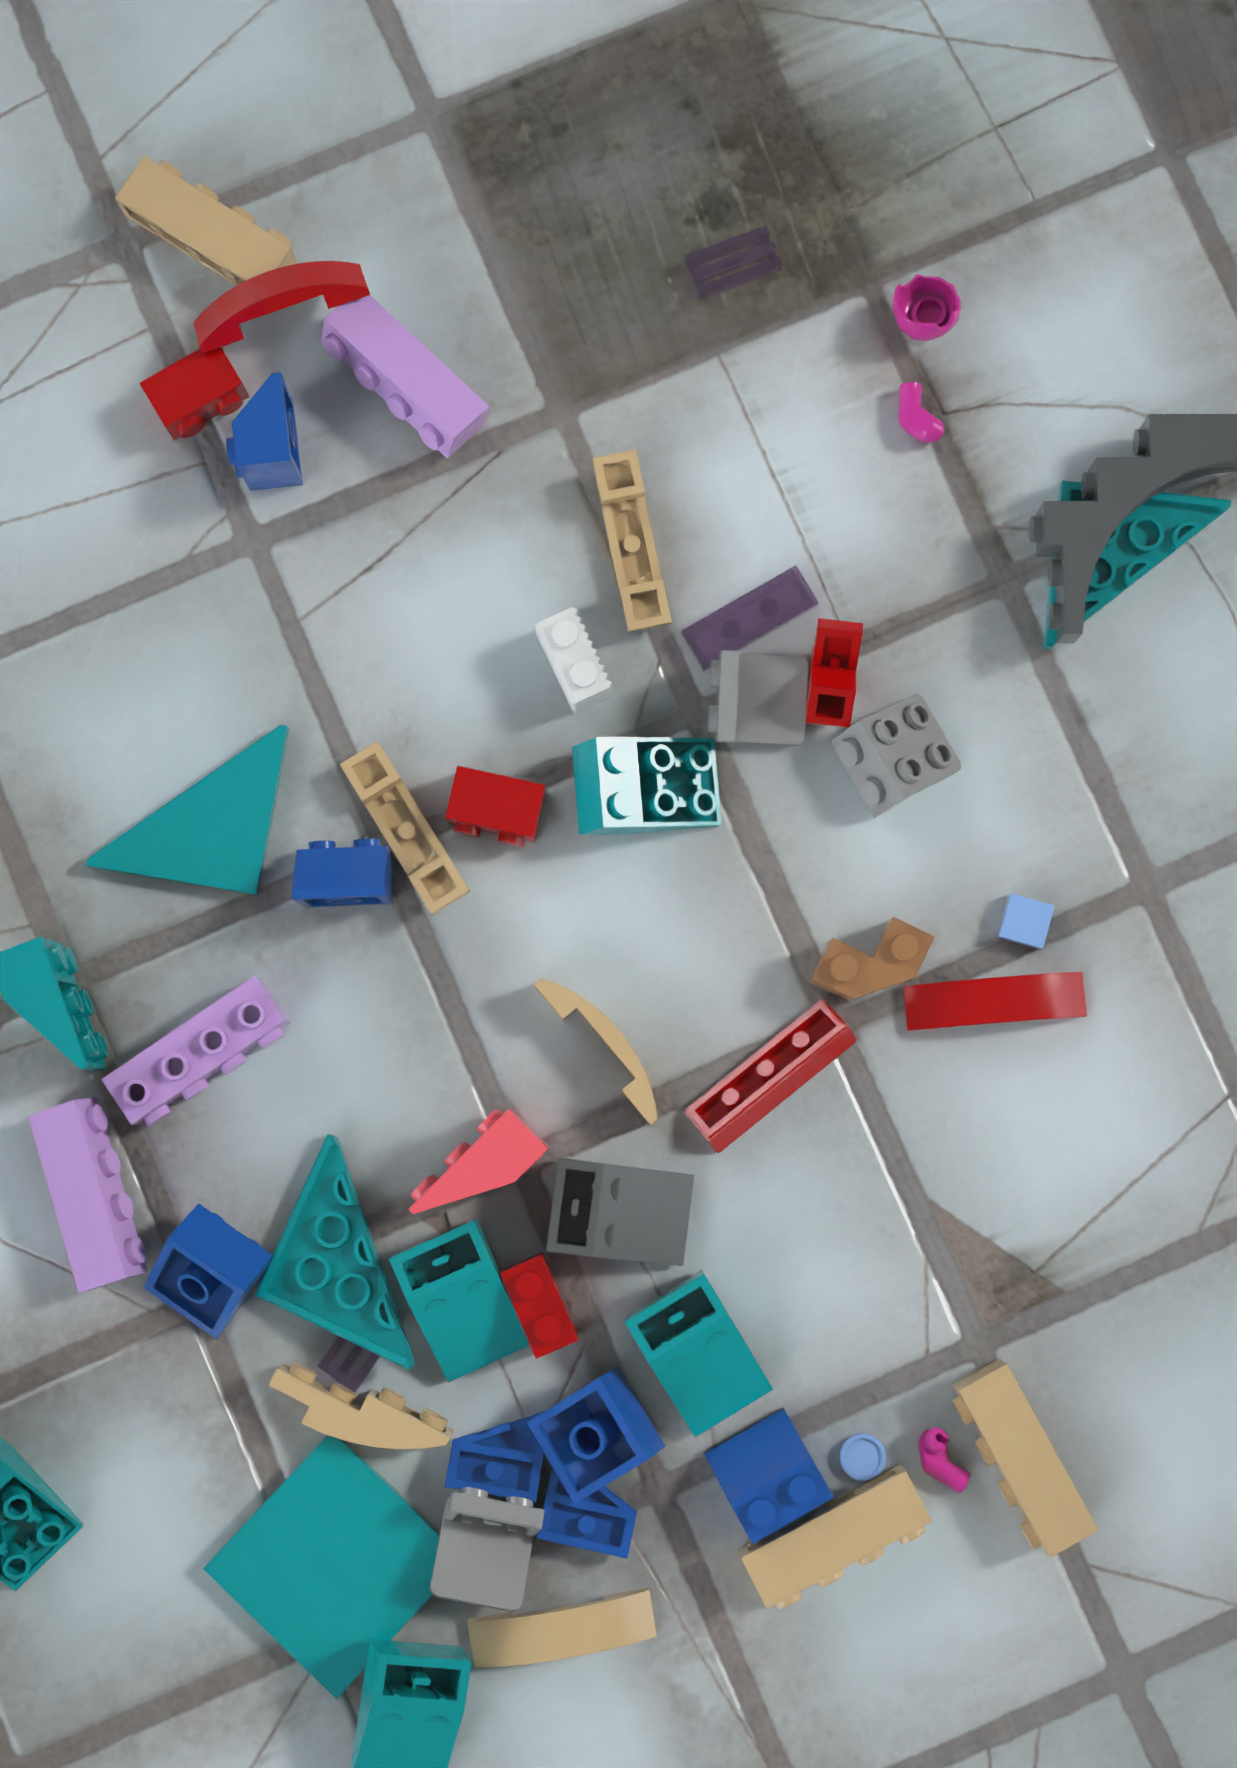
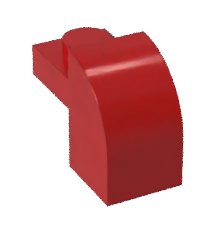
(833, 672)

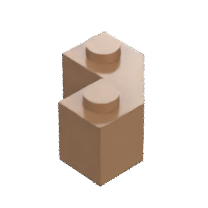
(893, 961)

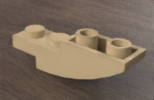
(378, 1422)

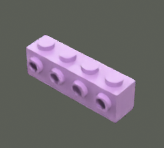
(404, 374)
(197, 1051)
(88, 1193)

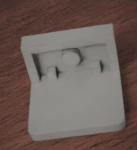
(759, 698)
(895, 753)
(485, 1549)

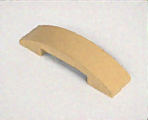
(631, 540)
(405, 828)
(566, 1003)
(562, 1631)

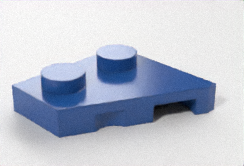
(498, 1460)

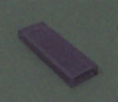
(750, 617)

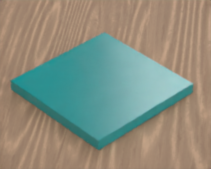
(330, 1563)

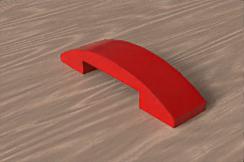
(276, 290)
(994, 1000)

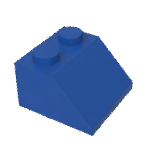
(266, 439)
(343, 875)
(207, 1270)
(596, 1435)
(768, 1475)

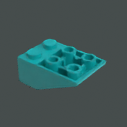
(645, 785)
(42, 988)
(460, 1300)
(697, 1353)
(31, 1519)
(410, 1705)

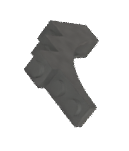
(1076, 532)

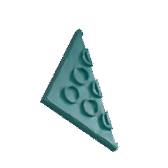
(1139, 544)
(212, 830)
(330, 1266)

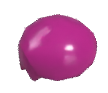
(926, 307)

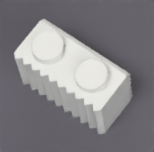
(573, 659)

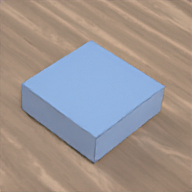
(1025, 921)

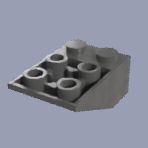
(619, 1212)

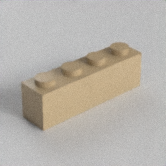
(201, 225)
(1024, 1458)
(834, 1537)

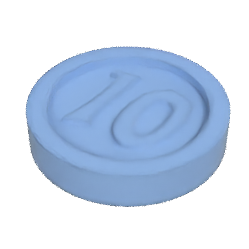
(862, 1456)

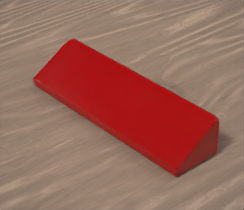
(770, 1075)

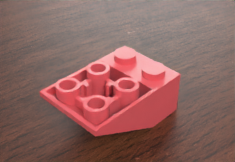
(494, 1160)

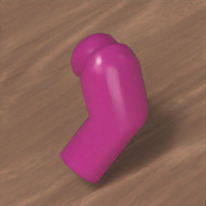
(916, 419)
(936, 1460)

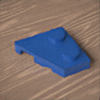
(595, 1523)

